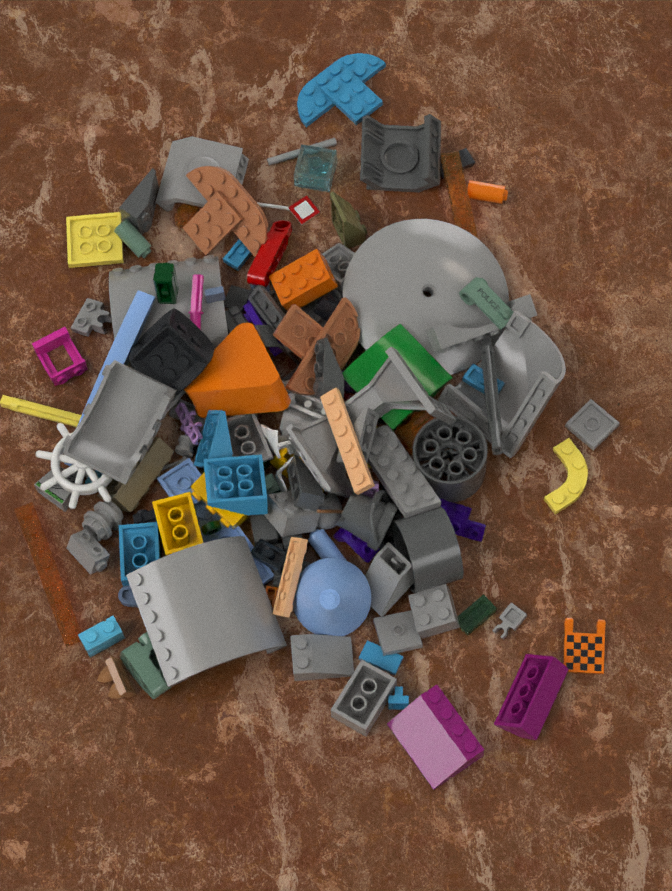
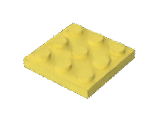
(93, 240)

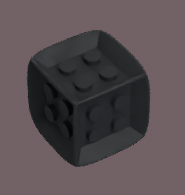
(172, 351)

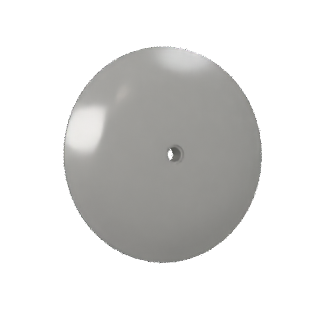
(417, 257)

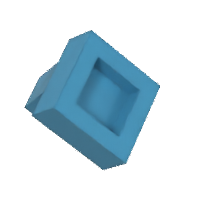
(398, 701)

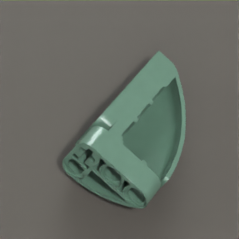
(144, 666)

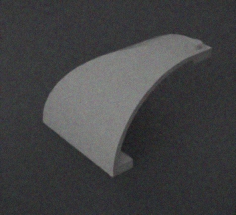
(531, 374)

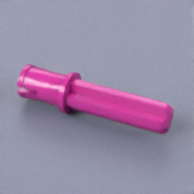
(196, 300)

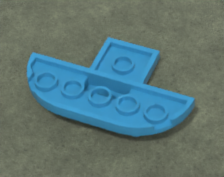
(342, 87)

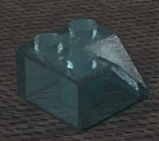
(315, 168)

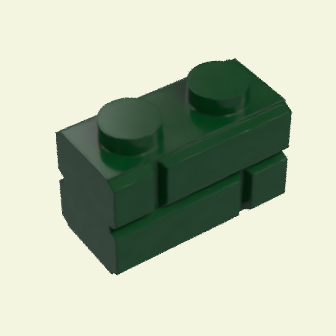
(166, 283)

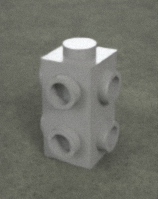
(88, 551)

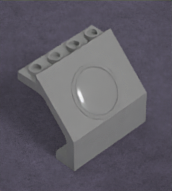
(188, 155)

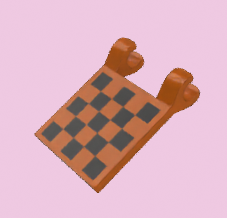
(584, 650)

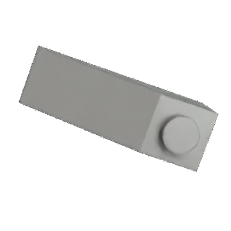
(364, 429)

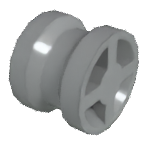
(185, 446)

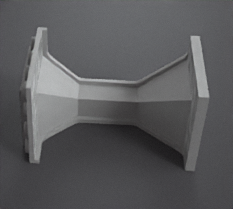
(389, 389)

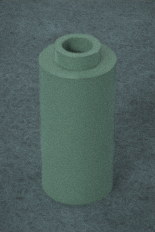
(133, 239)

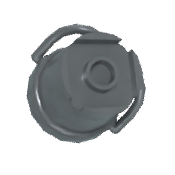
(368, 517)

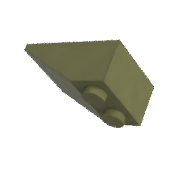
(346, 222)

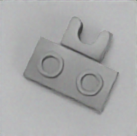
(91, 317)

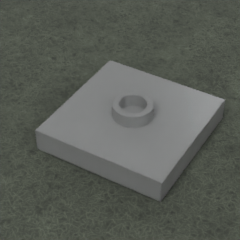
(592, 424)
(397, 633)

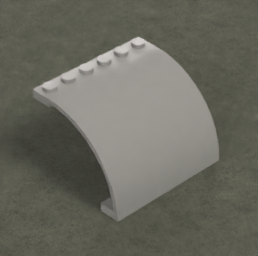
(126, 283)
(205, 607)

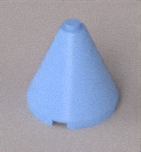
(332, 597)

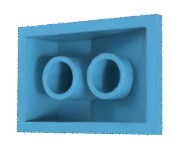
(215, 438)
(138, 547)

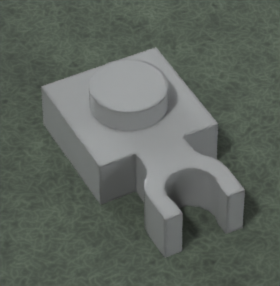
(511, 618)

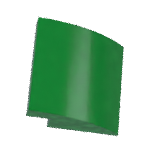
(421, 362)

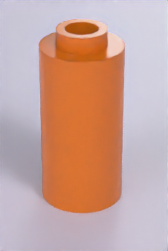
(487, 192)

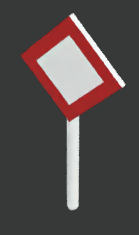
(302, 209)

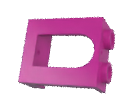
(51, 342)

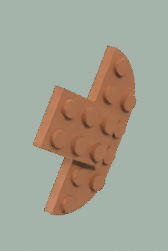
(226, 211)
(300, 335)

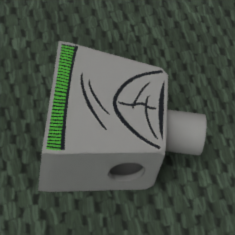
(56, 493)

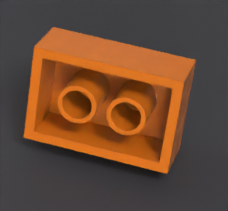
(303, 280)

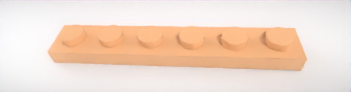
(347, 441)

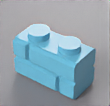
(101, 636)

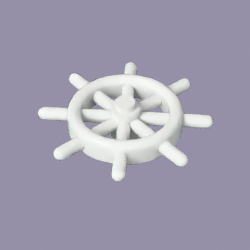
(77, 488)

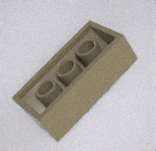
(147, 471)

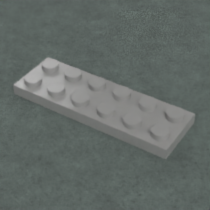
(400, 474)

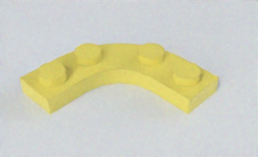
(576, 480)

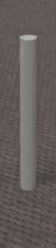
(292, 154)

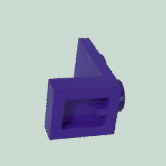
(356, 544)

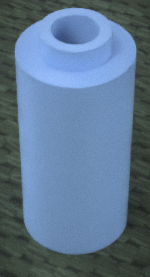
(324, 545)

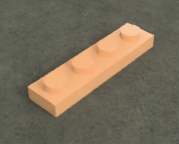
(290, 576)

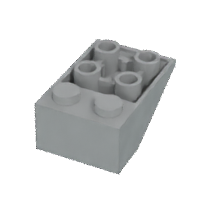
(388, 578)

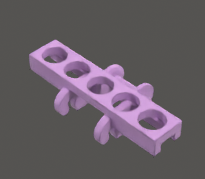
(187, 423)

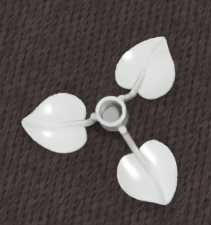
(272, 440)

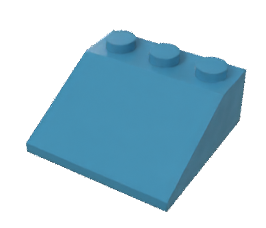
(236, 484)

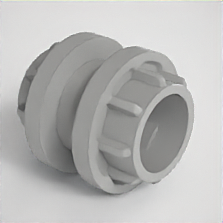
(106, 517)

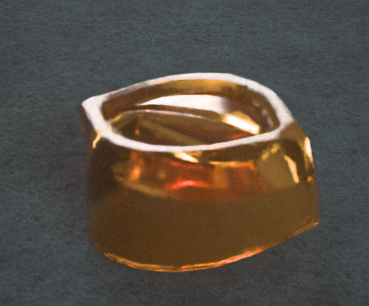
(184, 214)

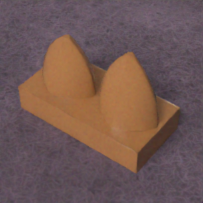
(116, 672)

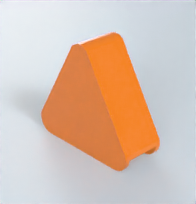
(239, 378)

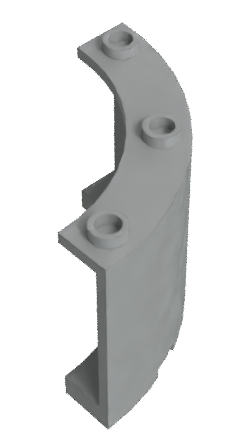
(119, 422)

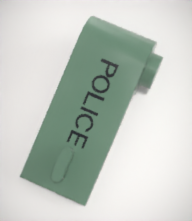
(487, 300)

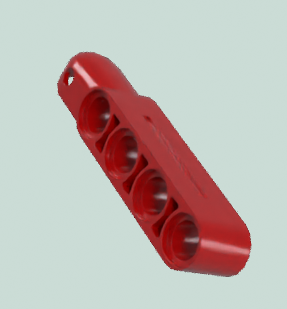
(270, 253)

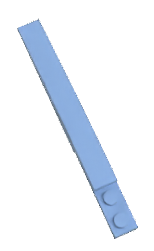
(126, 337)

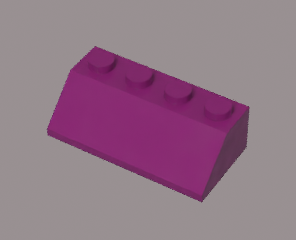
(531, 696)

